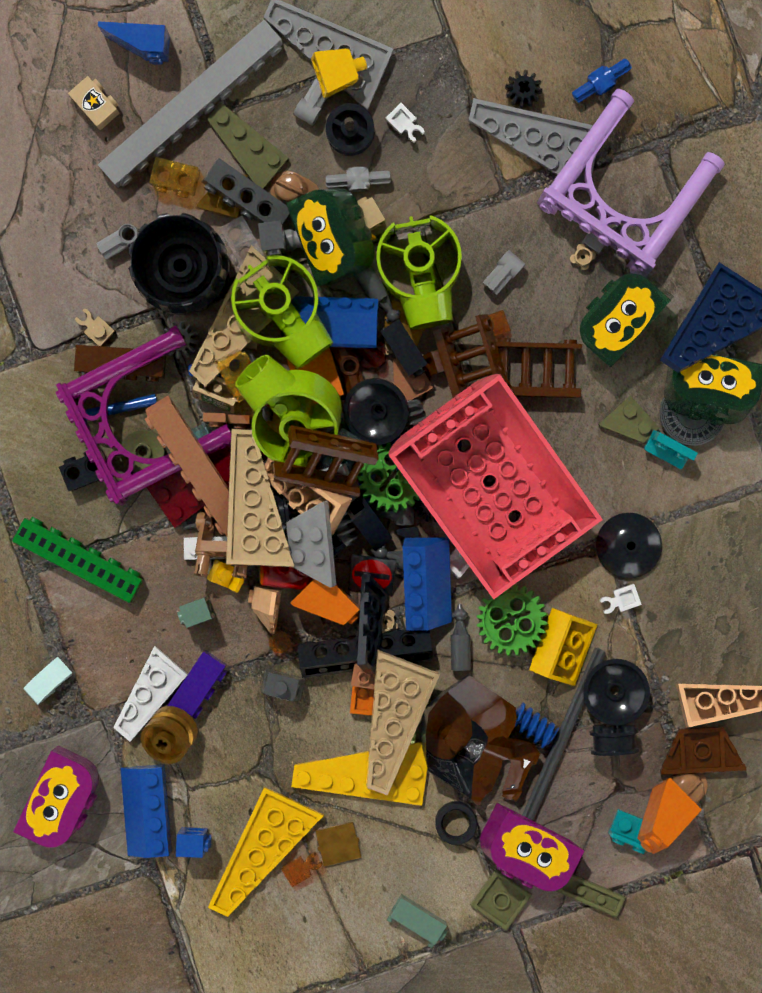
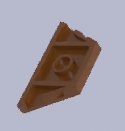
(701, 752)

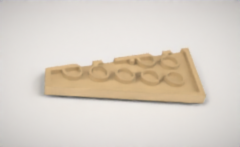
(225, 333)
(254, 522)
(398, 705)

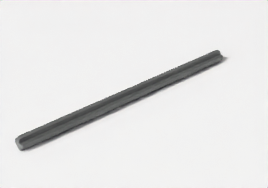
(560, 740)

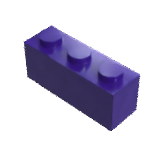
(199, 684)

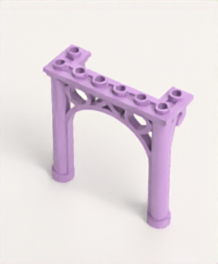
(554, 197)

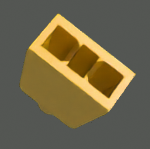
(336, 70)

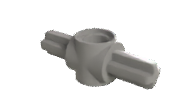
(358, 179)

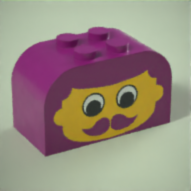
(59, 799)
(529, 850)

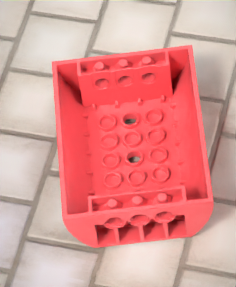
(526, 480)

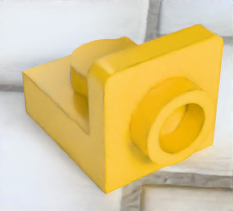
(222, 575)

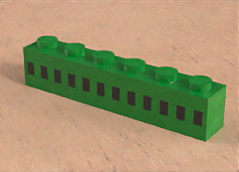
(77, 559)

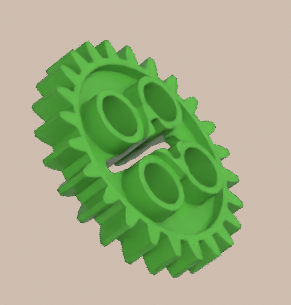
(383, 498)
(519, 639)

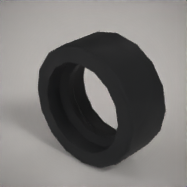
(461, 839)

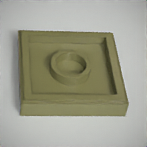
(501, 899)

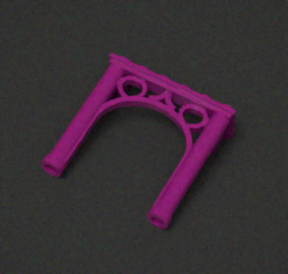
(111, 374)

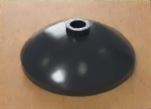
(362, 414)
(613, 540)
(627, 703)

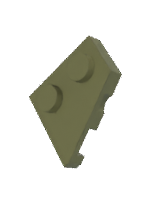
(630, 421)

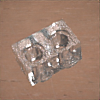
(244, 241)

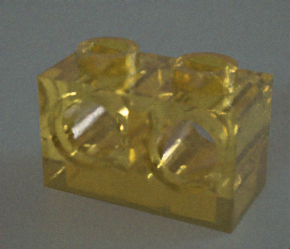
(176, 172)
(230, 377)

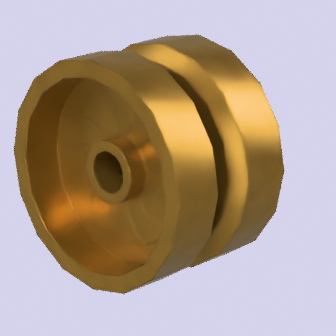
(169, 734)

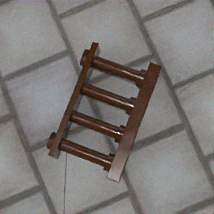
(452, 359)
(547, 387)
(327, 444)

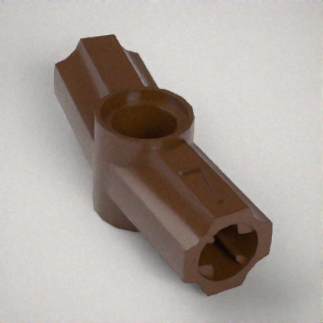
(342, 356)

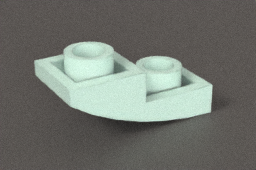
(47, 681)

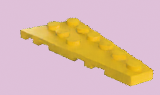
(349, 776)
(267, 838)

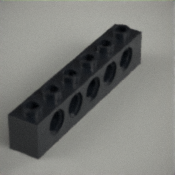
(334, 663)

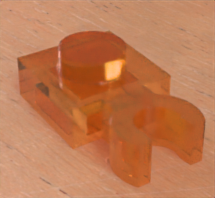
(299, 870)

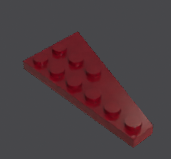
(176, 495)

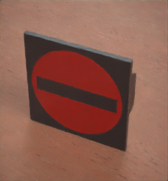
(379, 568)

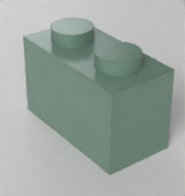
(196, 612)

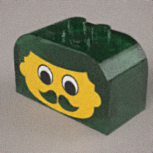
(332, 234)
(622, 314)
(715, 389)

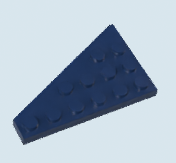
(719, 317)

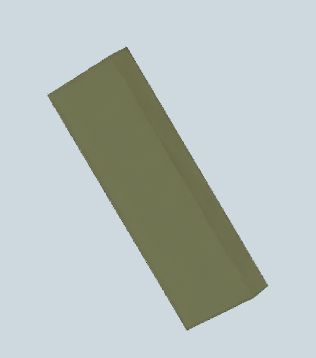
(593, 895)

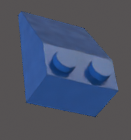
(144, 40)

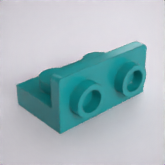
(669, 449)
(625, 829)

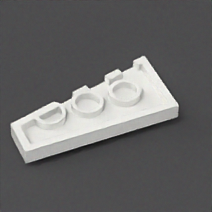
(154, 686)

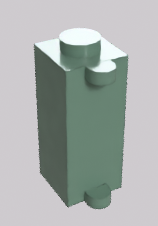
(418, 920)

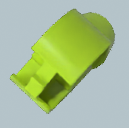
(427, 306)
(302, 340)
(290, 398)

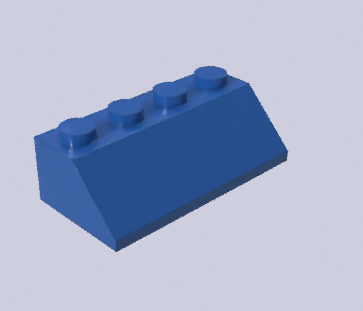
(347, 320)
(427, 583)
(146, 811)

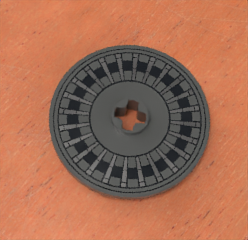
(685, 430)

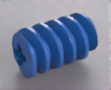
(535, 726)

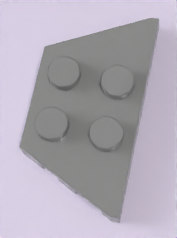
(312, 544)

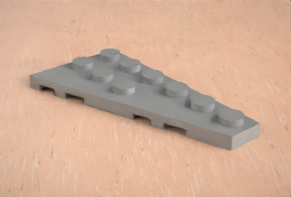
(316, 34)
(537, 136)

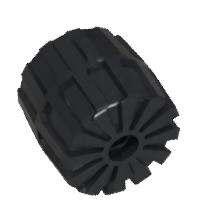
(166, 243)

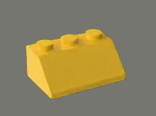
(563, 647)

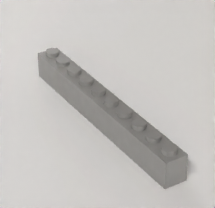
(191, 103)

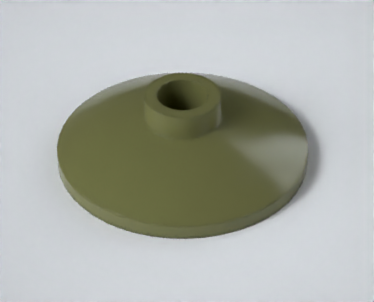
(138, 440)

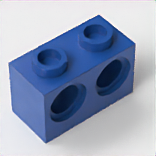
(192, 842)

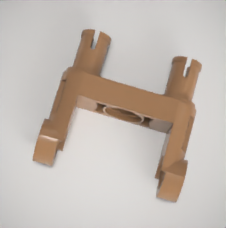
(208, 549)

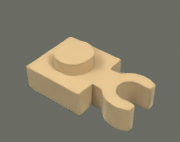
(97, 329)

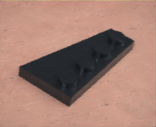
(371, 620)

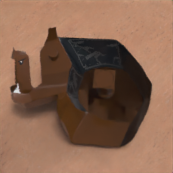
(468, 739)

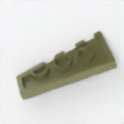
(251, 150)

